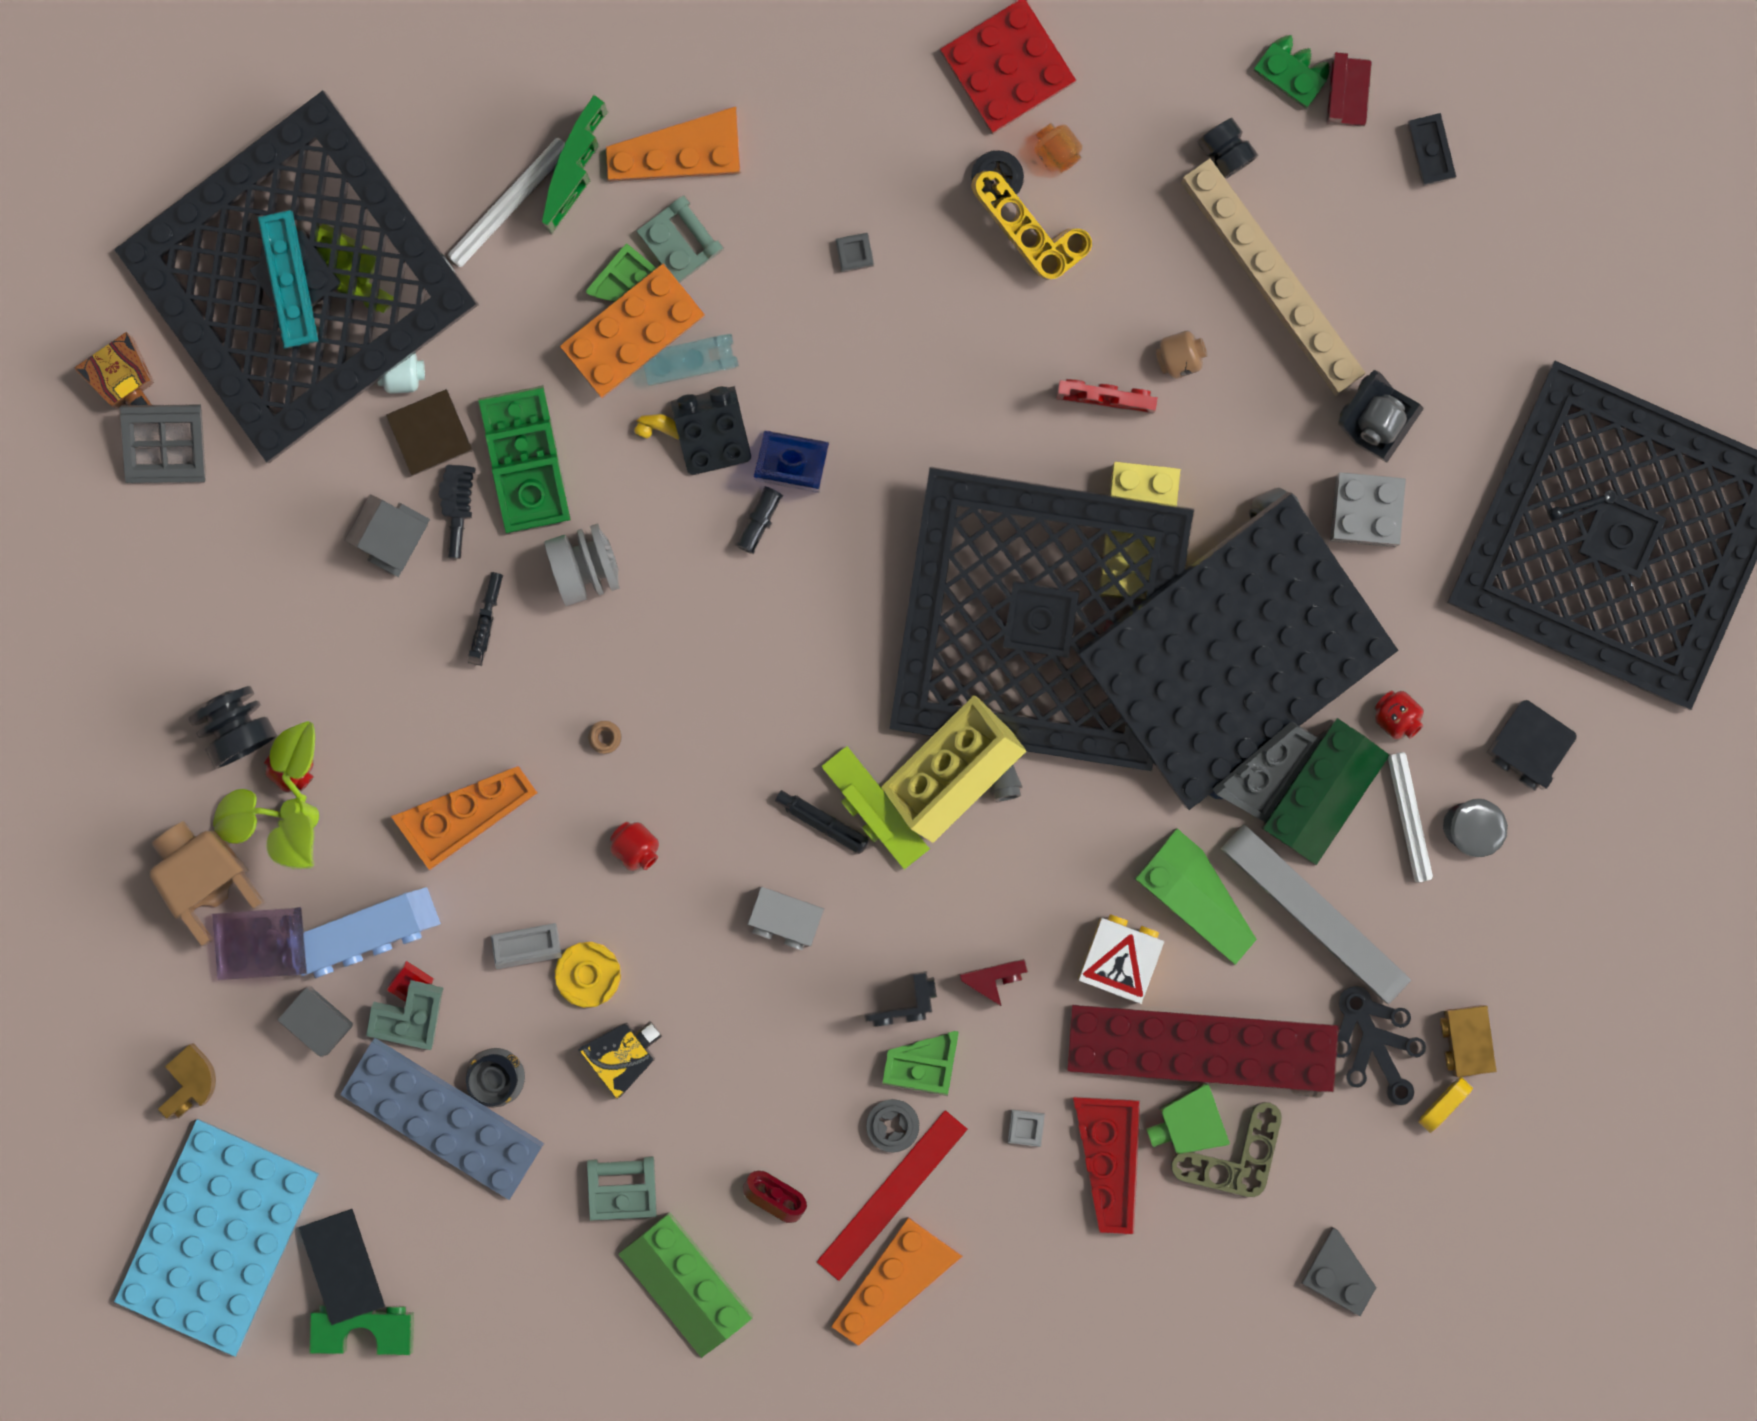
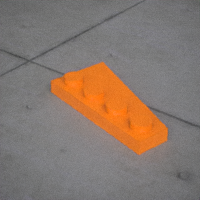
(899, 1275)

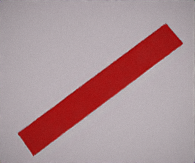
(892, 1195)

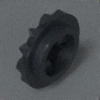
(1009, 166)

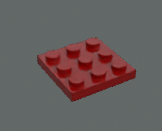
(1008, 65)

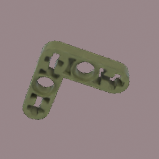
(1237, 1171)

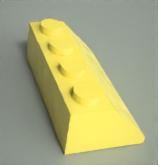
(953, 769)

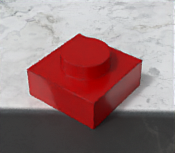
(401, 981)

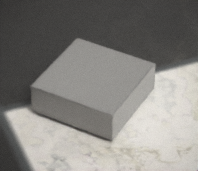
(1026, 1128)

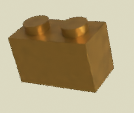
(1468, 1040)

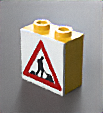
(1121, 958)

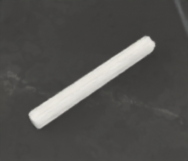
(507, 204)

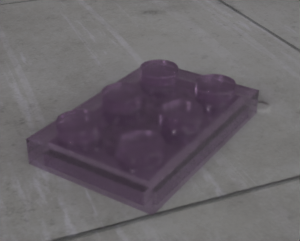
(259, 943)

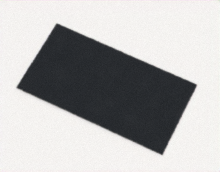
(342, 1267)

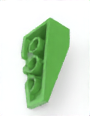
(1192, 890)

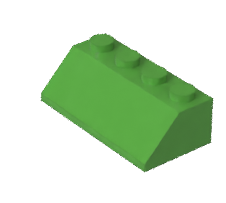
(686, 1285)

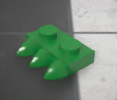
(1292, 72)

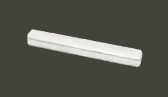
(1410, 817)

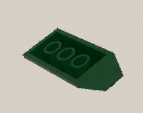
(1326, 791)

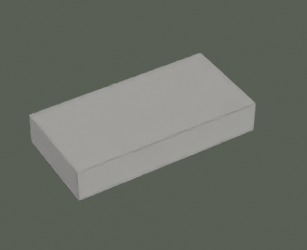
(526, 946)

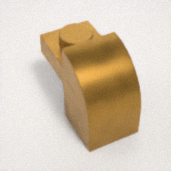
(196, 1076)

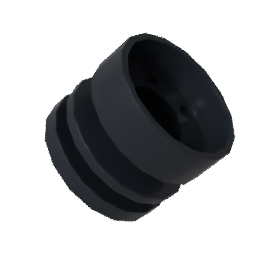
(232, 726)

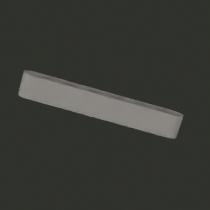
(1316, 914)

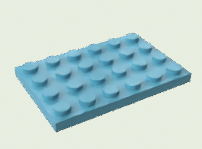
(216, 1237)

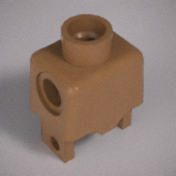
(198, 874)

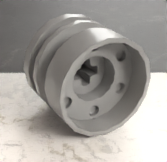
(582, 564)

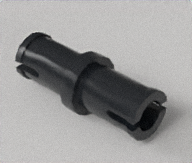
(759, 520)

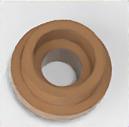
(594, 741)

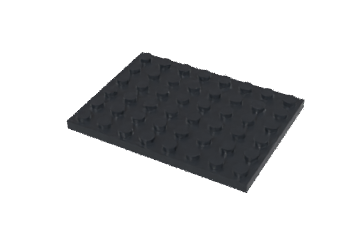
(1237, 649)

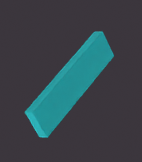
(288, 279)

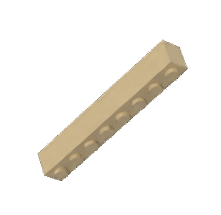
(1272, 277)

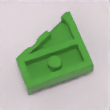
(620, 275)
(922, 1065)

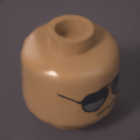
(1181, 354)

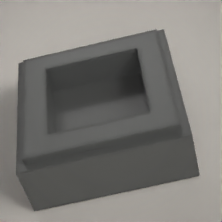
(854, 252)

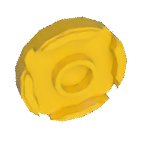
(588, 974)

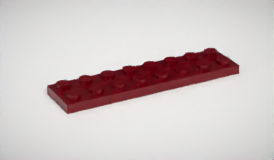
(1203, 1048)

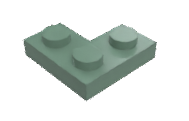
(409, 1025)

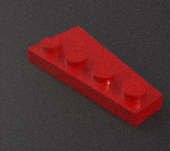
(1111, 1152)

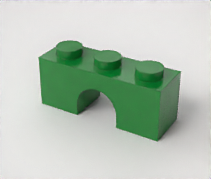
(391, 1329)

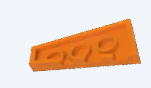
(683, 150)
(455, 819)

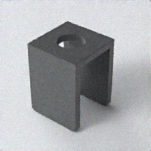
(316, 1021)

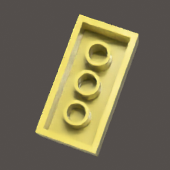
(1140, 483)

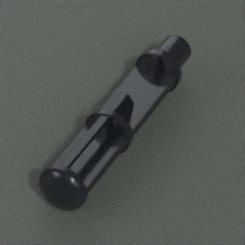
(823, 822)

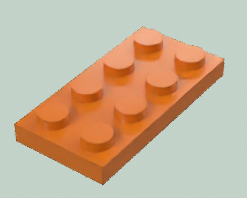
(632, 331)

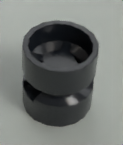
(1227, 148)

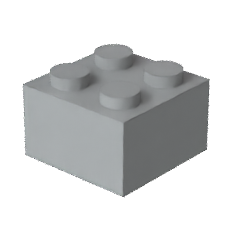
(1367, 509)

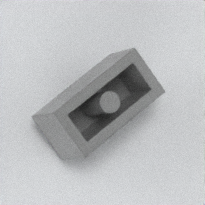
(785, 917)

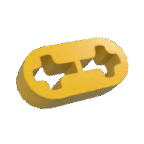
(1445, 1104)

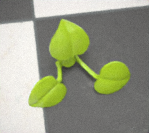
(293, 839)

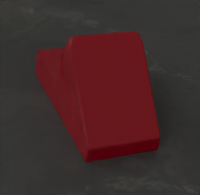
(985, 979)

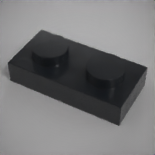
(1431, 149)

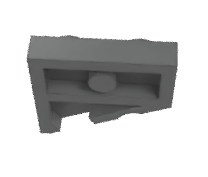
(1340, 1275)

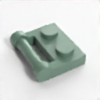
(670, 245)
(622, 1200)

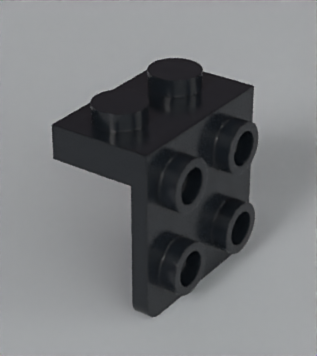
(1369, 387)
(711, 430)
(1532, 745)
(924, 989)

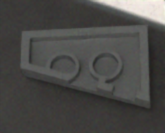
(1269, 772)

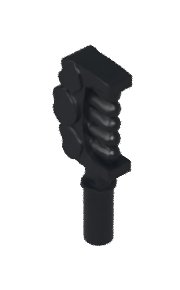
(455, 503)
(485, 622)

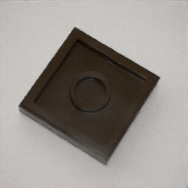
(429, 432)

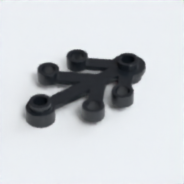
(1374, 1040)

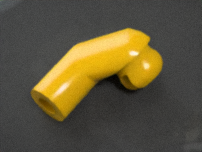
(658, 422)

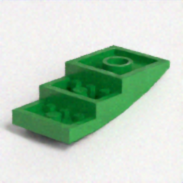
(569, 175)
(524, 459)

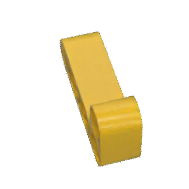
(1023, 220)

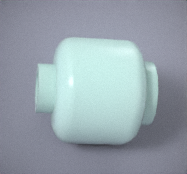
(404, 377)

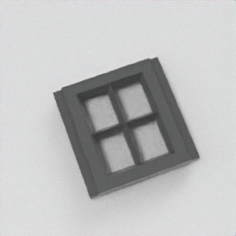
(163, 443)

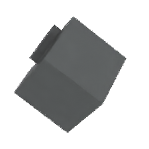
(387, 533)

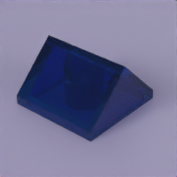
(791, 461)

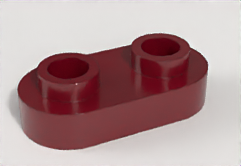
(774, 1196)

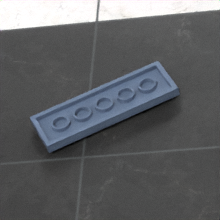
(442, 1118)

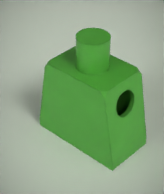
(1190, 1123)

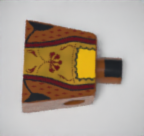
(118, 372)

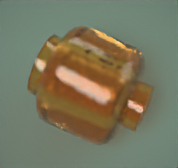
(1058, 148)

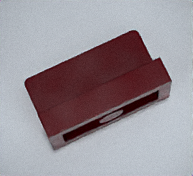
(1348, 90)

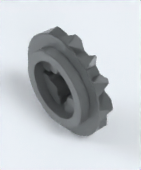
(877, 1130)

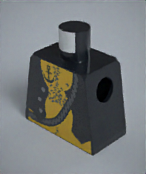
(621, 1055)

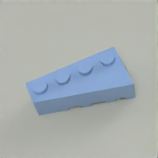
(369, 931)

